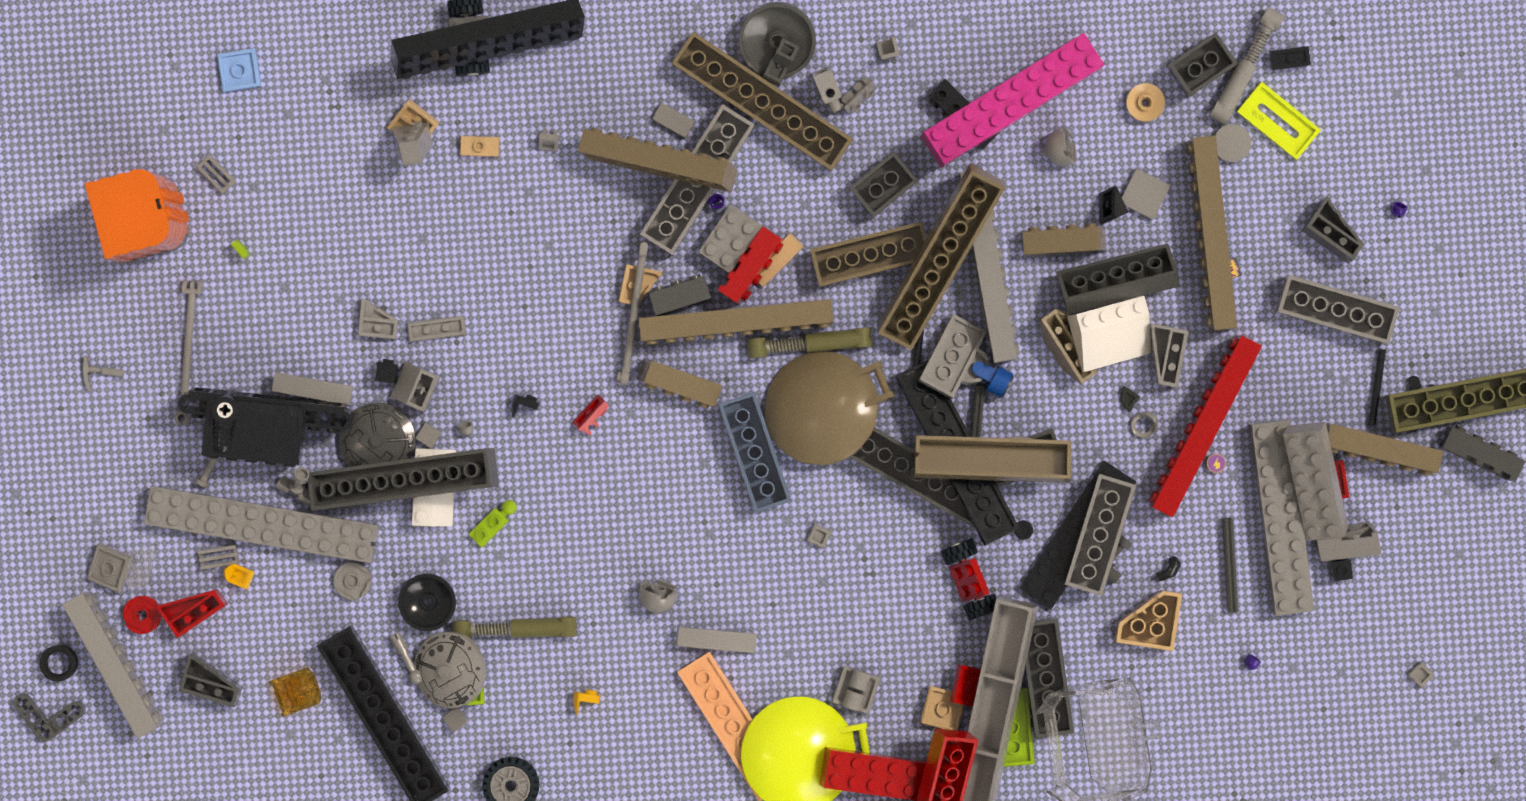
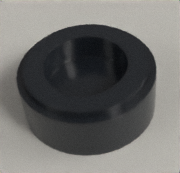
(1025, 530)

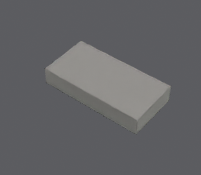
(673, 120)

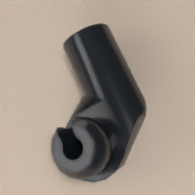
(1171, 571)

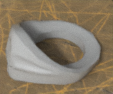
(1154, 425)

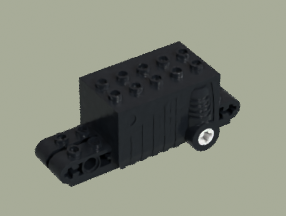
(259, 424)

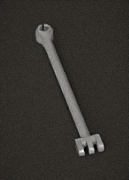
(192, 291)
(623, 377)

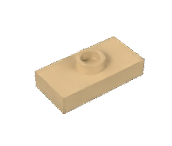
(479, 146)

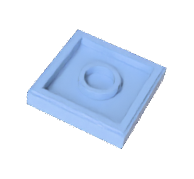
(239, 70)

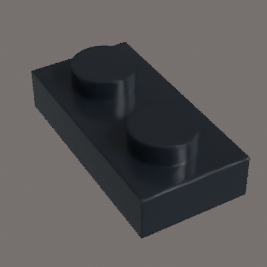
(1290, 58)

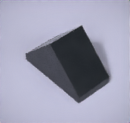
(1111, 205)

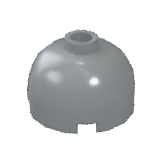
(1060, 149)
(657, 597)

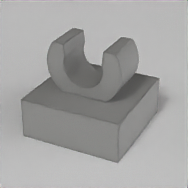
(549, 142)

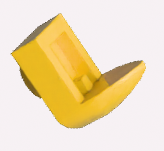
(238, 575)
(587, 696)

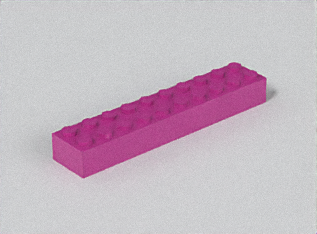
(1012, 100)

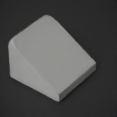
(455, 719)

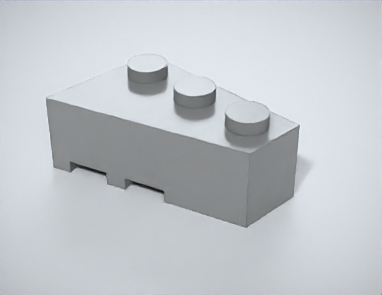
(412, 142)
(1358, 541)

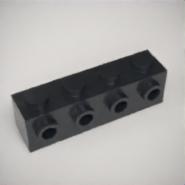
(950, 101)

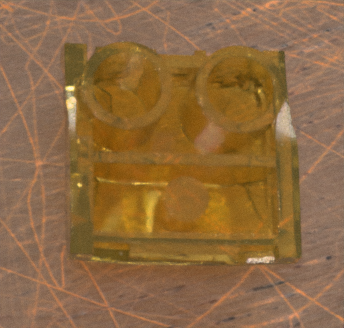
(296, 691)

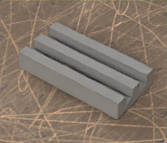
(214, 161)
(202, 560)

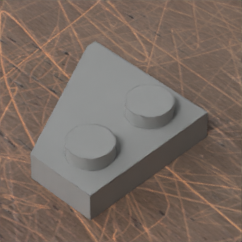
(376, 322)

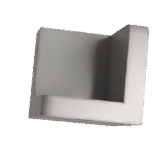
(888, 49)

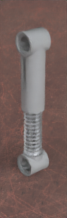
(1245, 68)

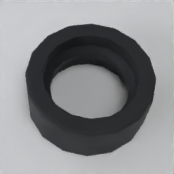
(44, 662)

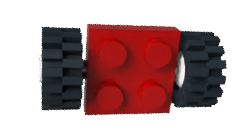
(969, 579)

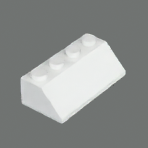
(434, 509)

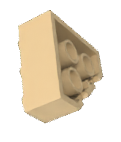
(1152, 622)

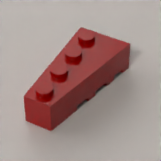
(751, 265)

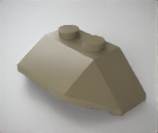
(1059, 340)

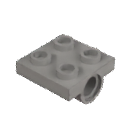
(856, 689)

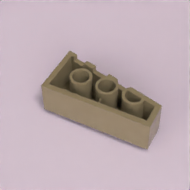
(1064, 240)
(679, 382)

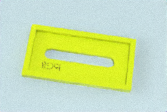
(1306, 129)

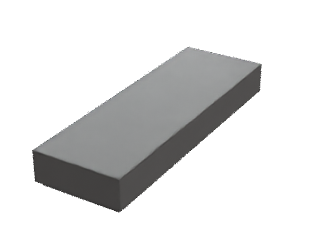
(436, 328)

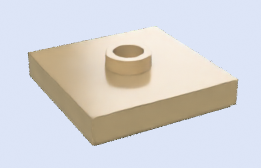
(939, 710)

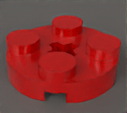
(131, 615)

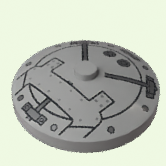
(450, 669)

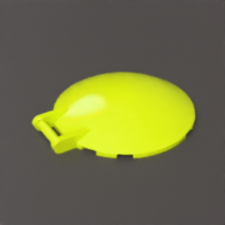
(787, 748)

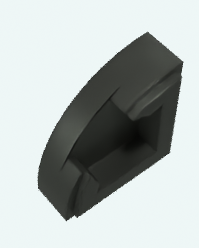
(1128, 398)

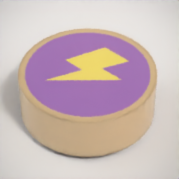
(1216, 463)

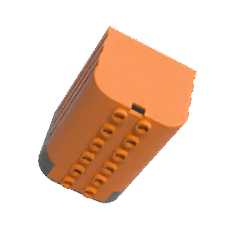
(137, 215)

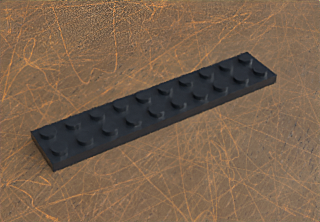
(940, 418)

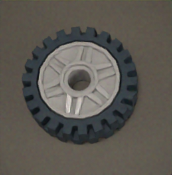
(515, 770)

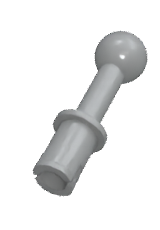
(401, 647)

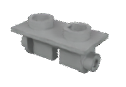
(864, 90)

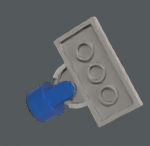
(961, 361)

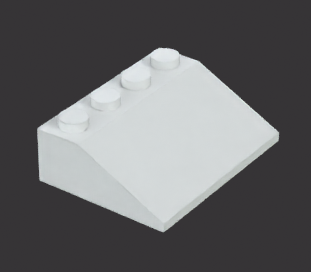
(1111, 333)

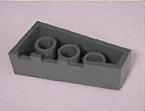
(1482, 454)

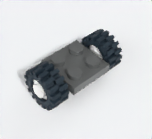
(466, 9)

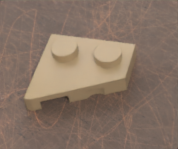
(649, 278)

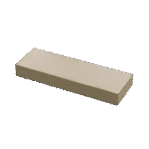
(789, 250)

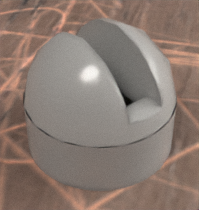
(465, 428)

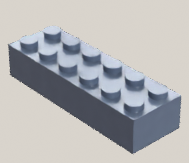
(755, 452)

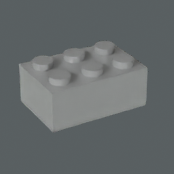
(730, 239)

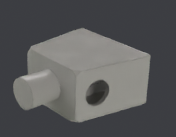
(825, 80)

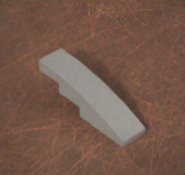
(312, 388)
(716, 639)

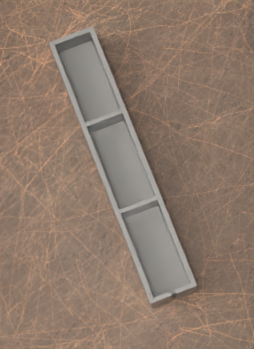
(261, 524)
(998, 694)

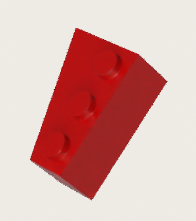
(191, 611)

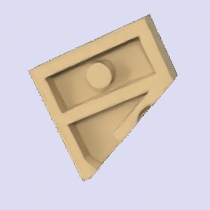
(411, 113)

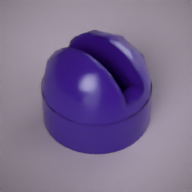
(714, 199)
(1398, 209)
(1251, 662)

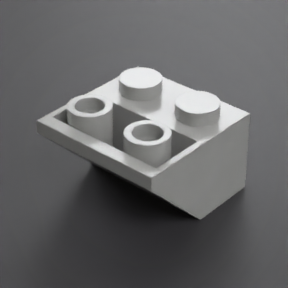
(415, 387)

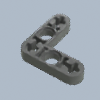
(51, 723)

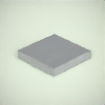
(1145, 193)
(109, 568)

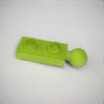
(493, 523)

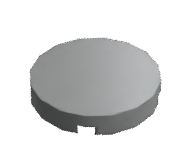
(1233, 143)
(352, 580)

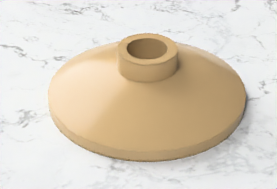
(1155, 100)

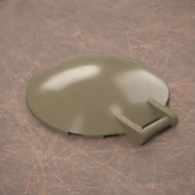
(824, 407)

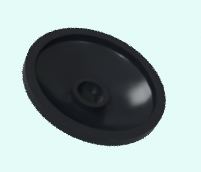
(417, 612)

